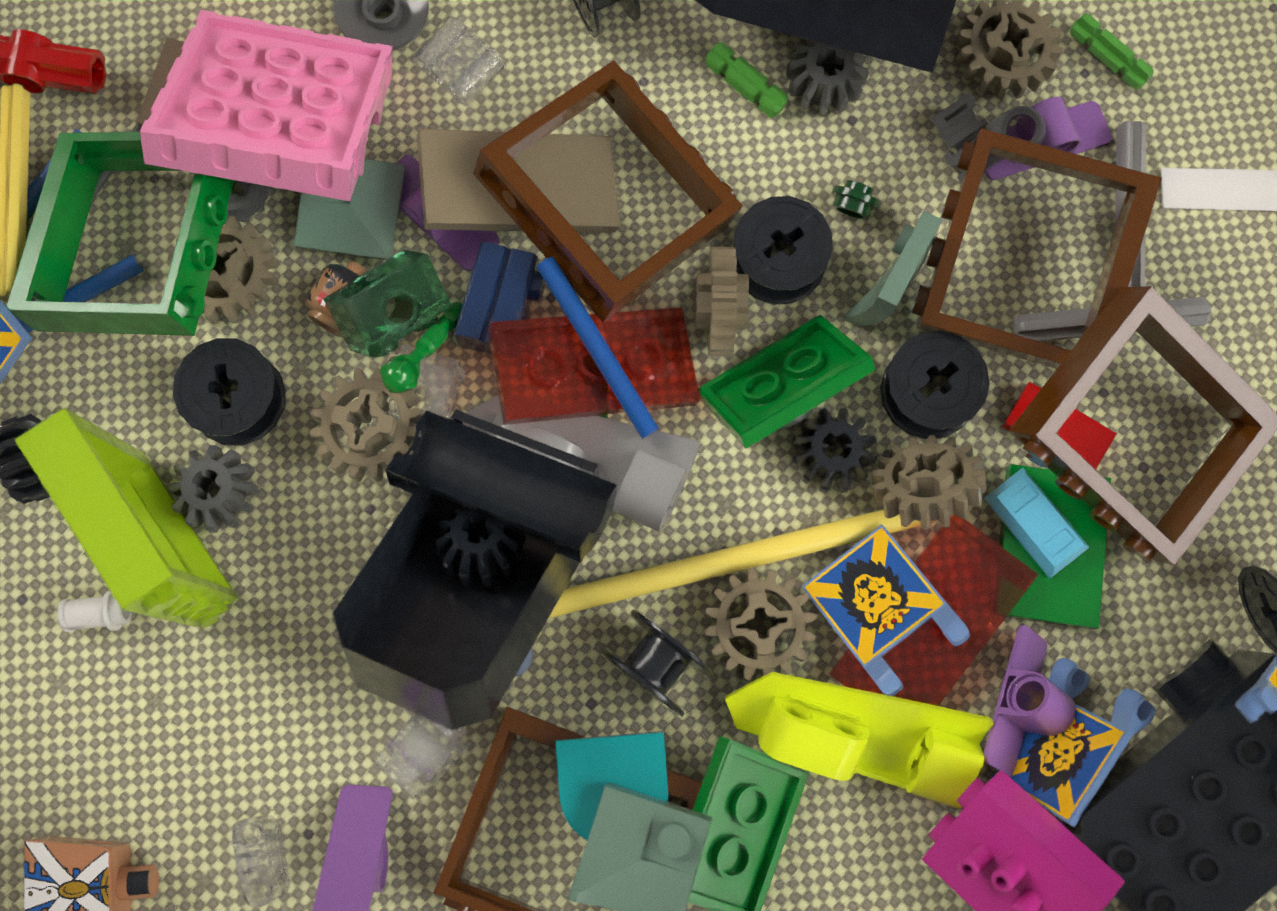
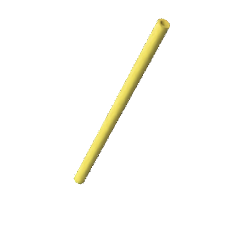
(724, 561)

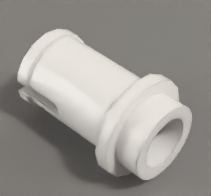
(92, 613)

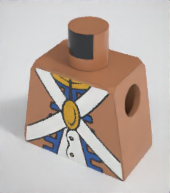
(83, 875)

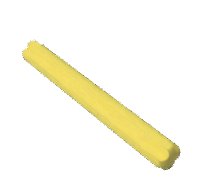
(13, 181)

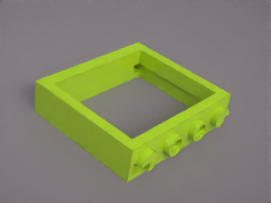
(126, 521)

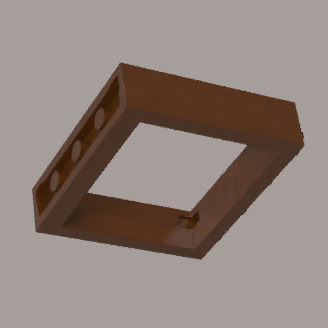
(555, 235)
(1120, 260)
(1203, 368)
(469, 896)

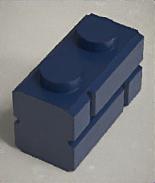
(498, 290)

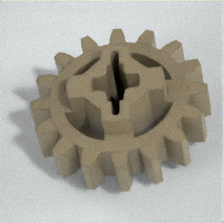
(1004, 51)
(242, 257)
(721, 301)
(348, 418)
(929, 482)
(756, 601)

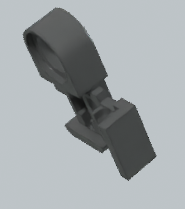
(960, 124)

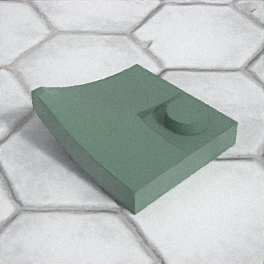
(357, 226)
(884, 297)
(640, 853)

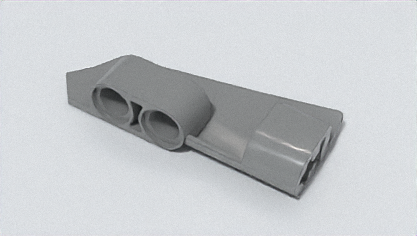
(645, 470)

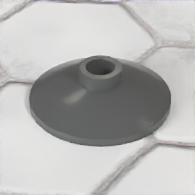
(359, 20)

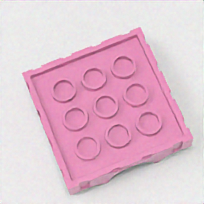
(269, 106)

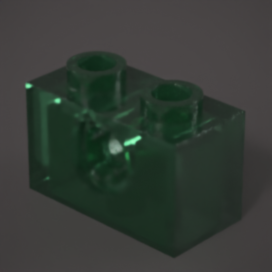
(362, 303)

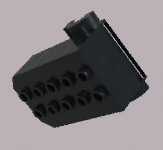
(884, 29)
(427, 635)
(1196, 798)

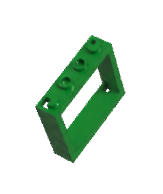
(60, 226)

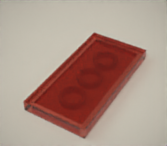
(551, 376)
(978, 584)

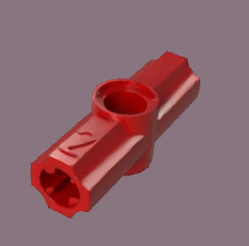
(40, 63)

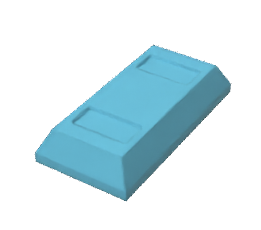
(1036, 523)

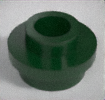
(854, 199)

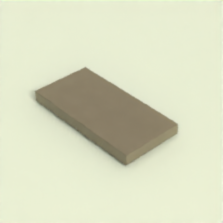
(567, 168)

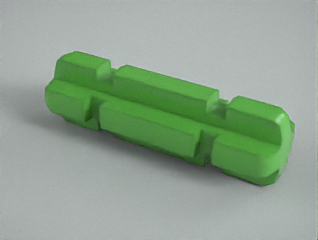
(1111, 51)
(746, 79)

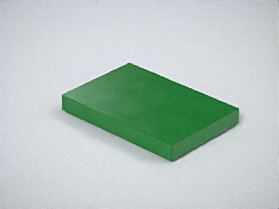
(785, 380)
(1075, 591)
(751, 814)

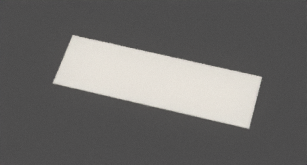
(1219, 189)

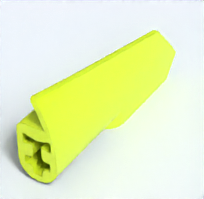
(863, 732)

